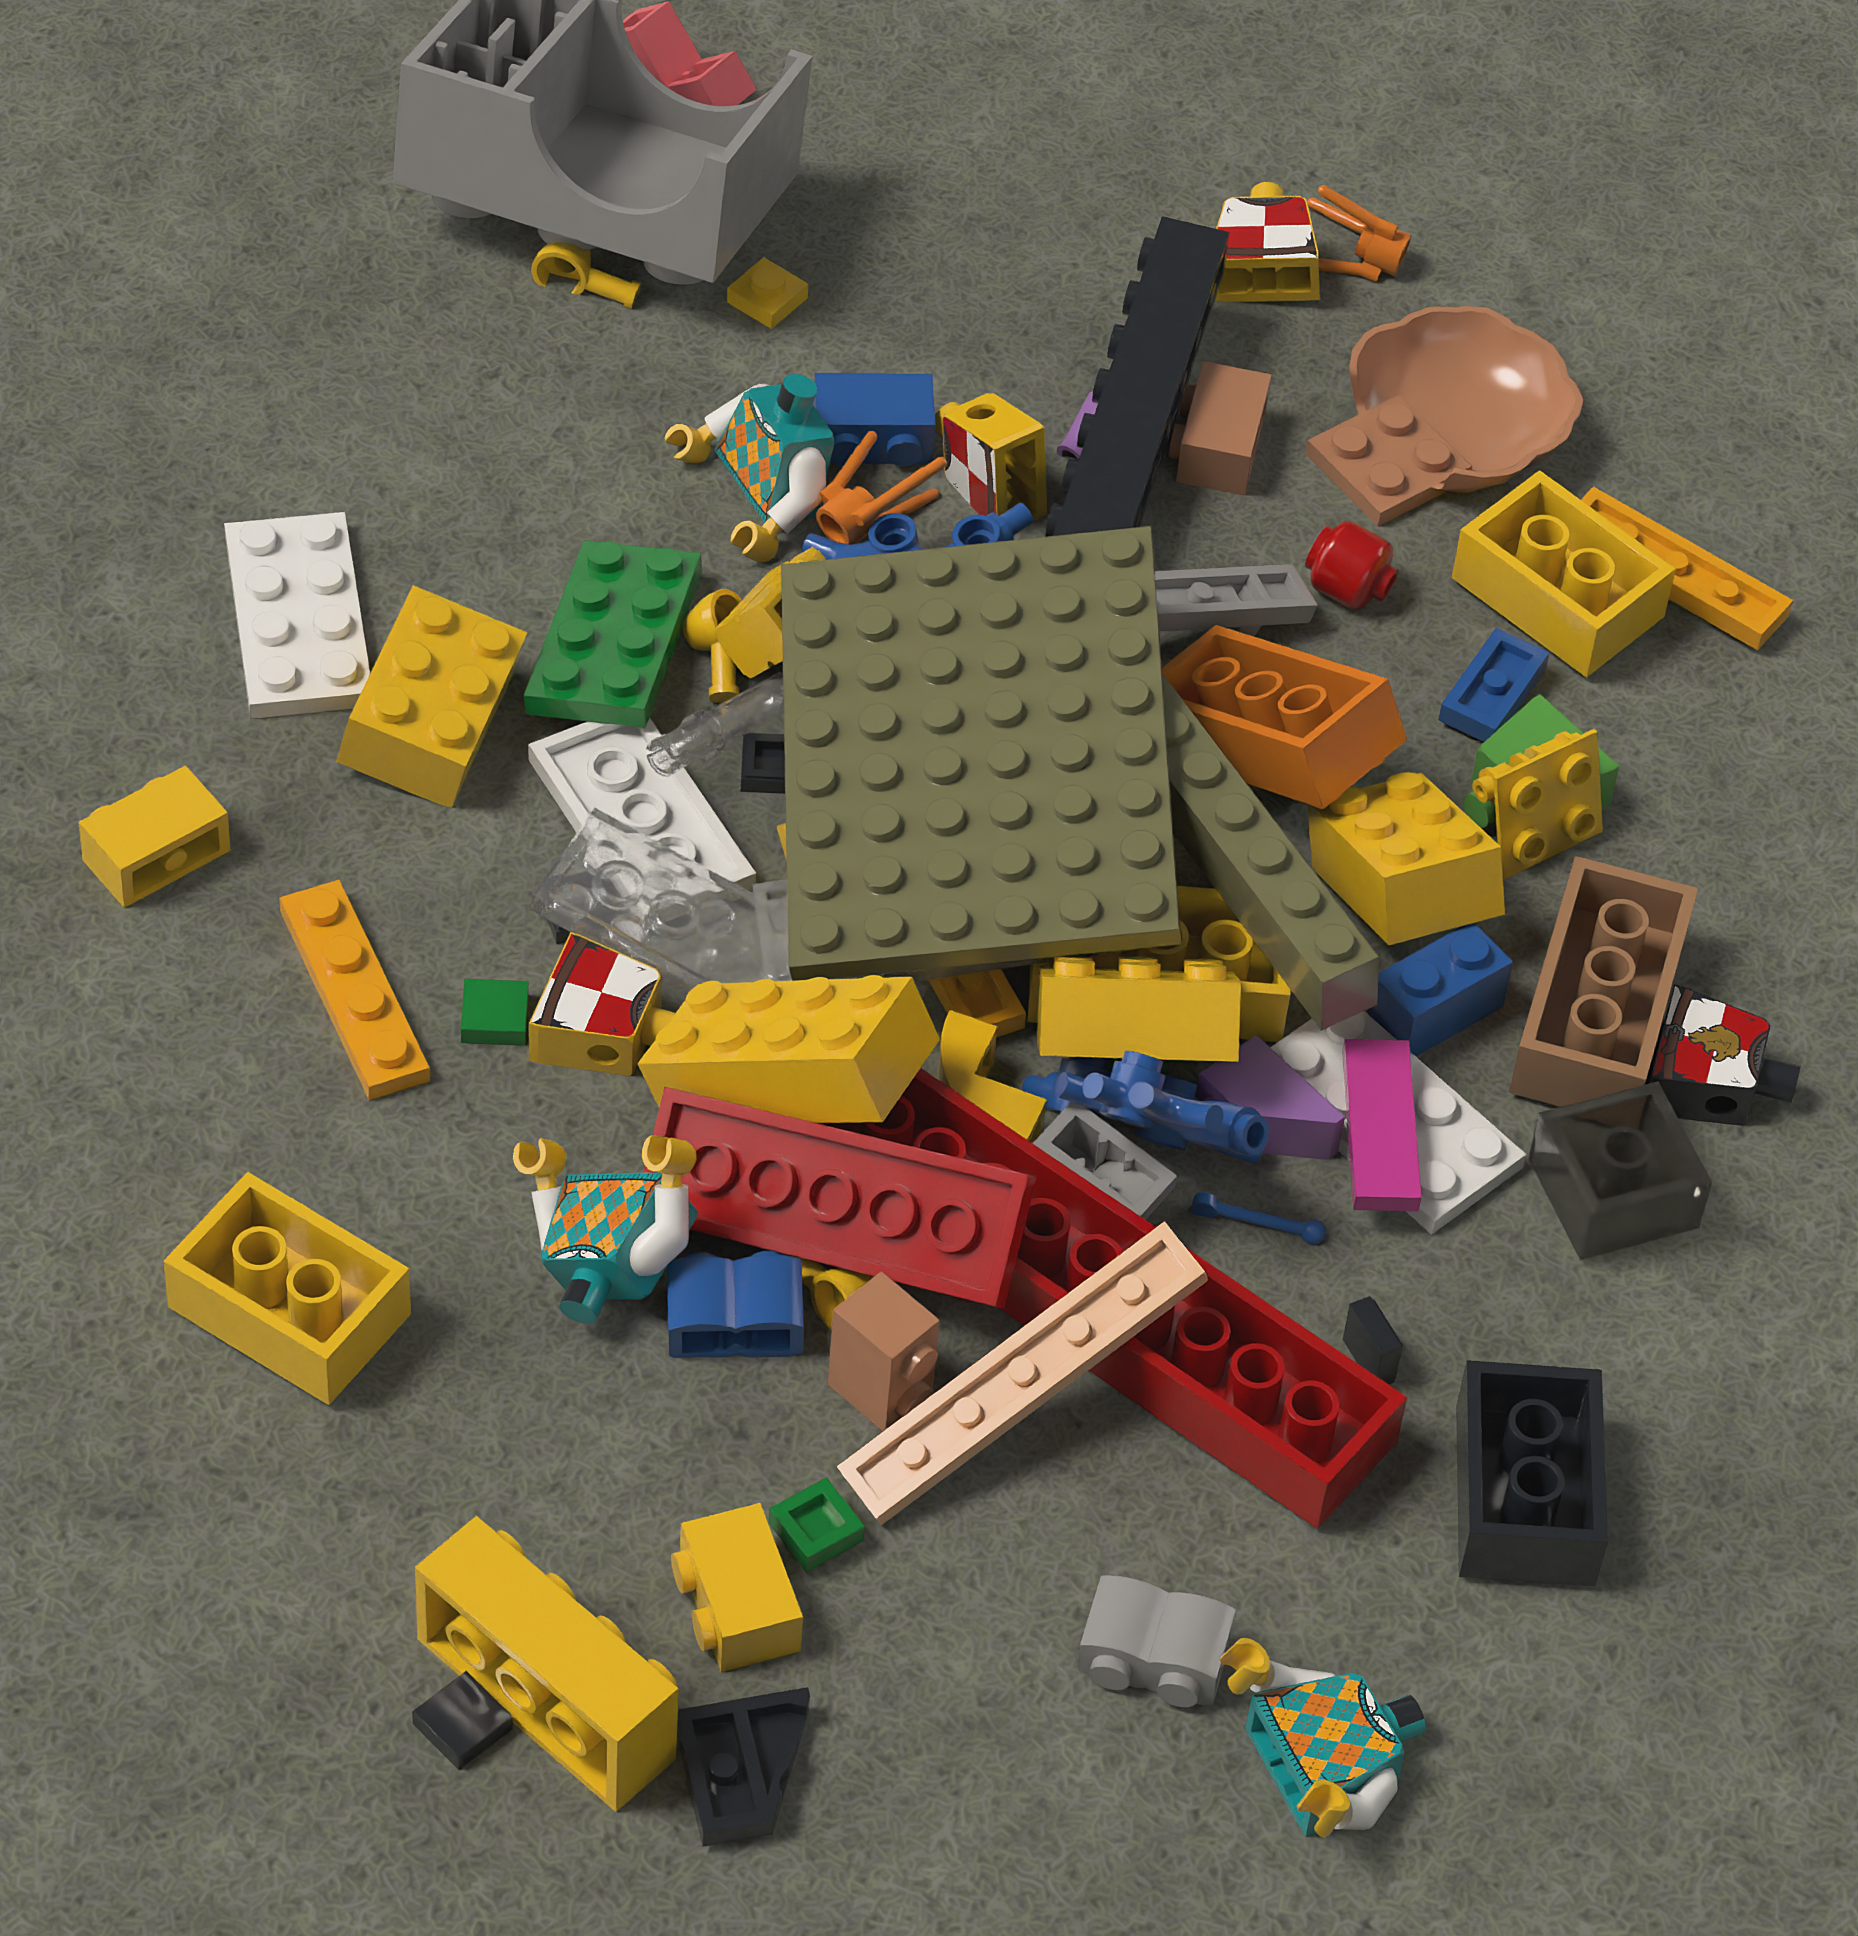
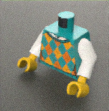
(775, 453)
(610, 1229)
(1324, 1738)

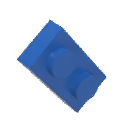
(1493, 685)

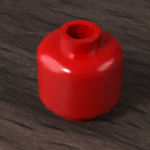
(1351, 565)

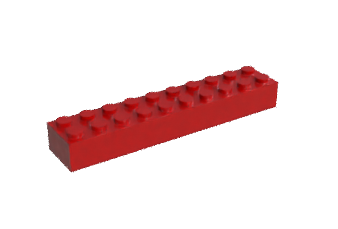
(1210, 1367)

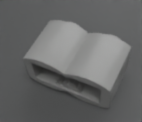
(1156, 1641)

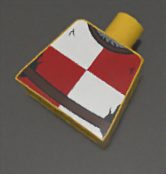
(1269, 248)
(994, 455)
(597, 1010)

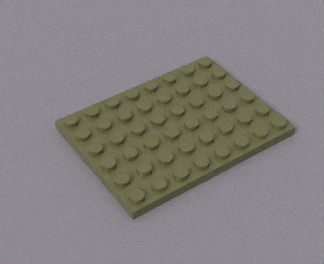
(976, 756)

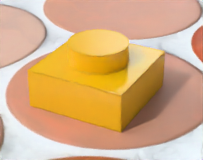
(767, 293)

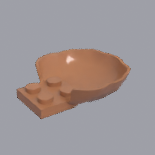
(1445, 407)

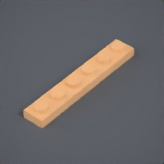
(1022, 1373)

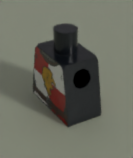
(1715, 1060)

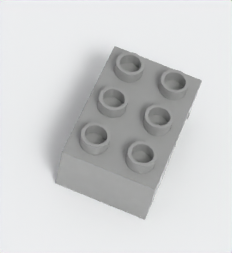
(567, 131)

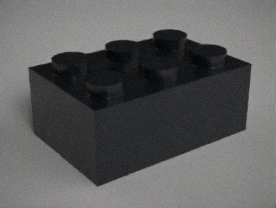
(1531, 1473)

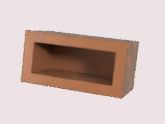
(1221, 427)
(883, 1351)

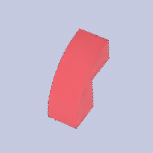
(674, 61)

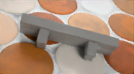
(1232, 598)

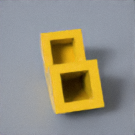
(964, 1064)

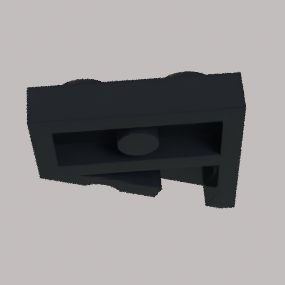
(741, 1761)

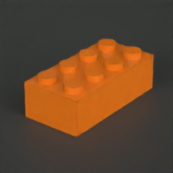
(1287, 714)

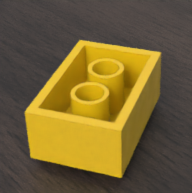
(1563, 573)
(431, 697)
(1407, 858)
(1139, 1009)
(288, 1288)

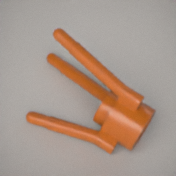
(1379, 243)
(850, 512)

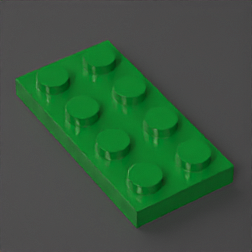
(613, 634)

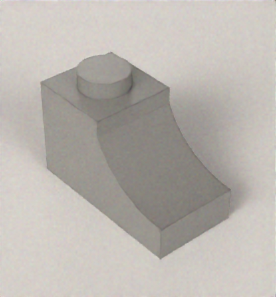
(1107, 1159)

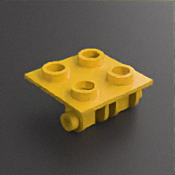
(1544, 799)

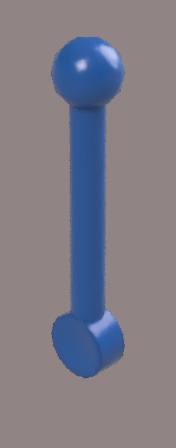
(1208, 1205)

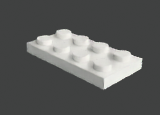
(297, 614)
(610, 771)
(1457, 1146)

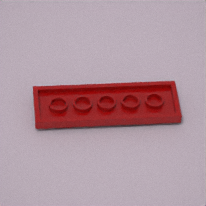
(850, 1198)

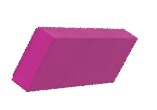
(1381, 1125)

